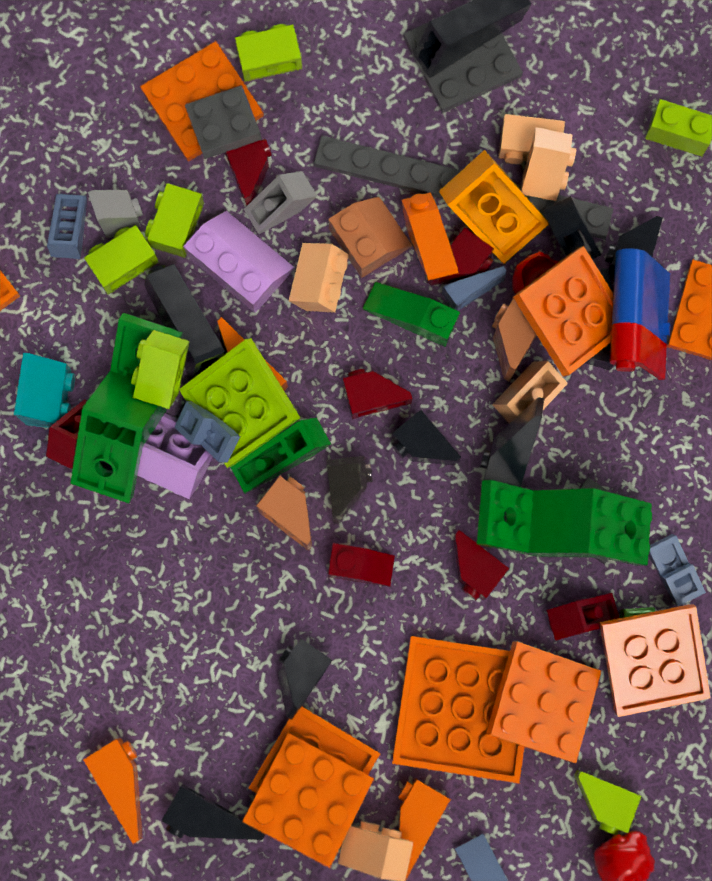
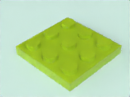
(243, 396)

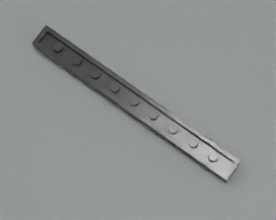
(427, 177)

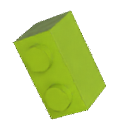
(268, 52)
(680, 128)
(174, 219)
(121, 258)
(160, 368)

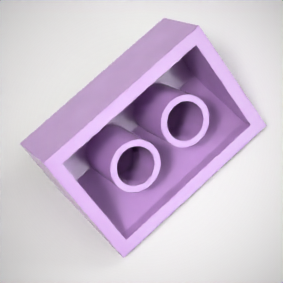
(238, 260)
(172, 460)

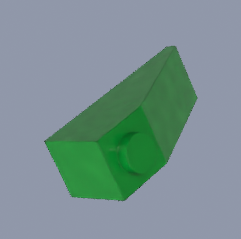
(413, 312)
(281, 454)

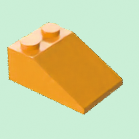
(493, 207)

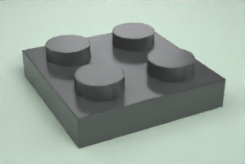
(223, 122)

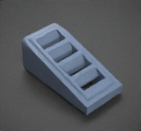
(67, 244)
(467, 290)

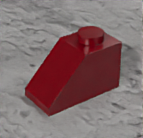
(249, 167)
(471, 257)
(373, 393)
(64, 436)
(361, 565)
(476, 567)
(582, 616)

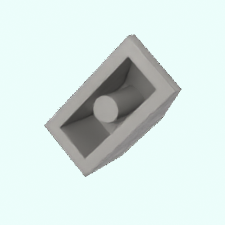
(280, 201)
(115, 210)

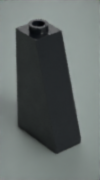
(465, 30)
(181, 312)

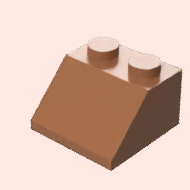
(368, 234)
(511, 338)
(288, 510)

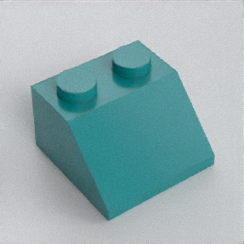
(43, 391)

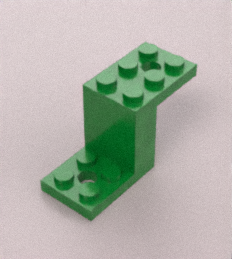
(114, 422)
(564, 523)

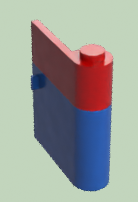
(640, 313)

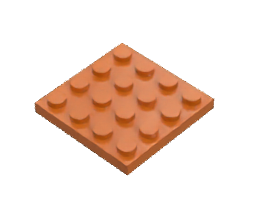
(448, 711)

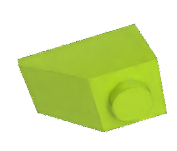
(608, 803)

